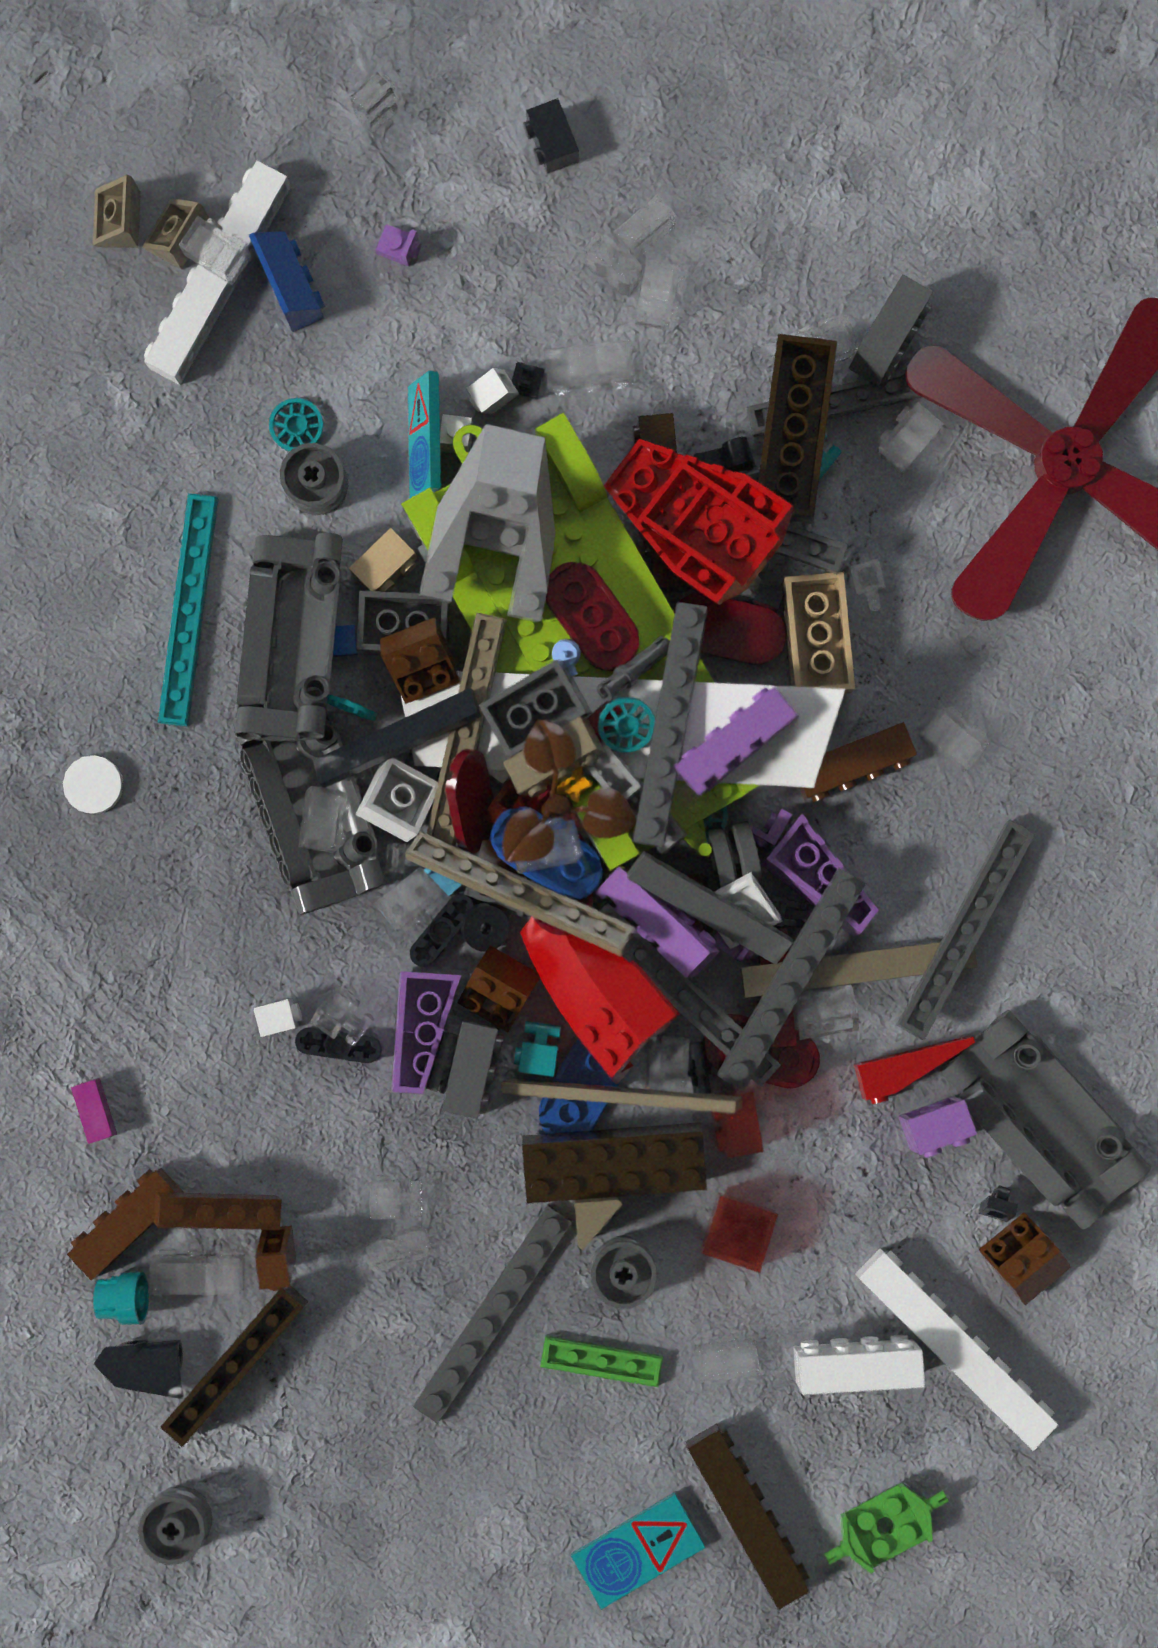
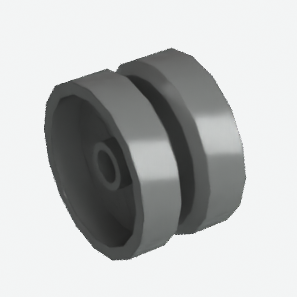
(302, 466)
(735, 856)
(619, 1290)
(179, 1541)

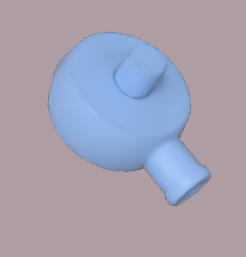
(567, 651)

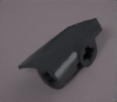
(733, 456)
(144, 1366)

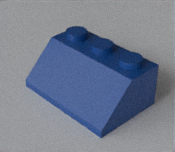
(288, 278)

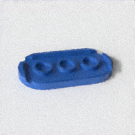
(571, 880)
(575, 1115)

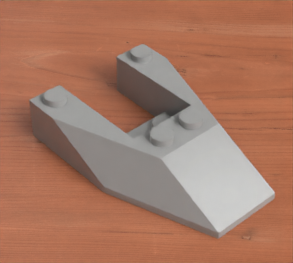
(501, 506)

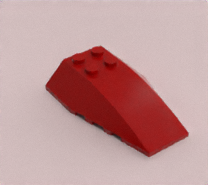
(700, 518)
(600, 995)

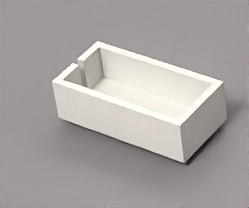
(858, 1365)

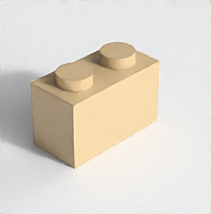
(384, 563)

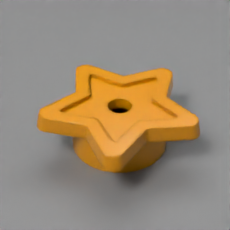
(578, 788)

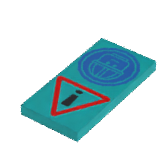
(424, 434)
(638, 1550)

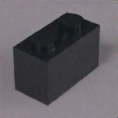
(551, 136)

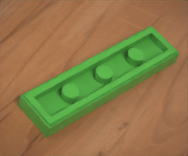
(601, 1361)

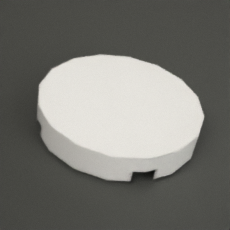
(93, 784)

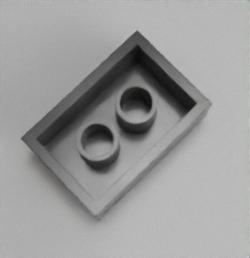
(892, 331)
(391, 612)
(543, 695)
(472, 1069)

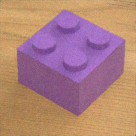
(938, 1126)

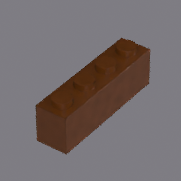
(861, 759)
(217, 1211)
(122, 1226)

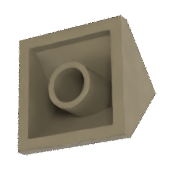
(117, 214)
(171, 229)
(592, 1216)

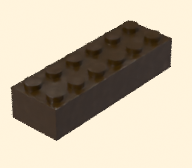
(797, 421)
(614, 1162)

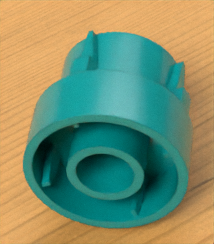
(122, 1298)

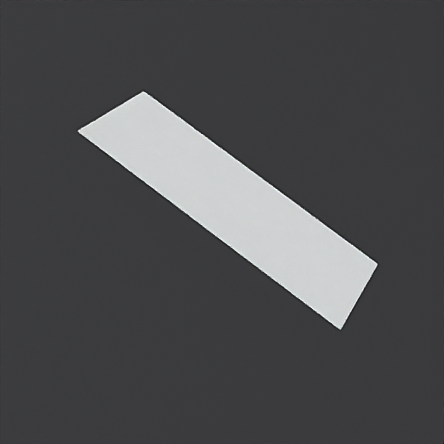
(786, 760)

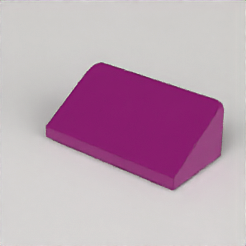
(94, 1110)

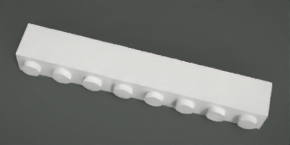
(206, 293)
(956, 1349)

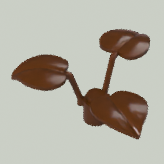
(526, 835)

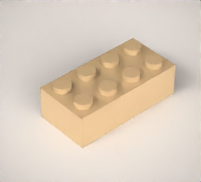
(818, 631)

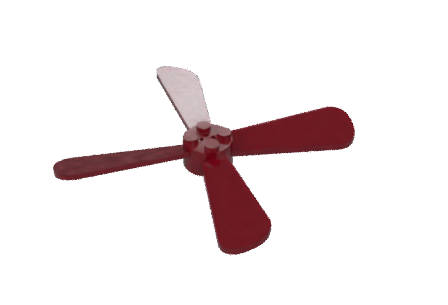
(998, 569)

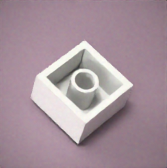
(398, 799)

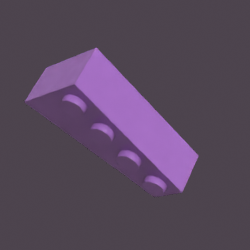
(737, 741)
(807, 868)
(662, 923)
(420, 1022)

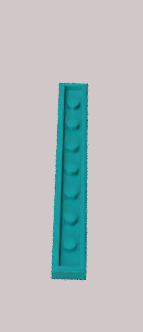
(188, 610)

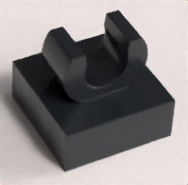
(528, 379)
(998, 1206)

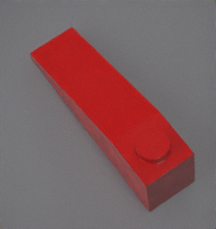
(894, 1072)

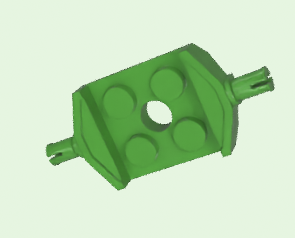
(910, 1526)

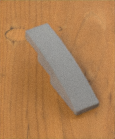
(617, 775)

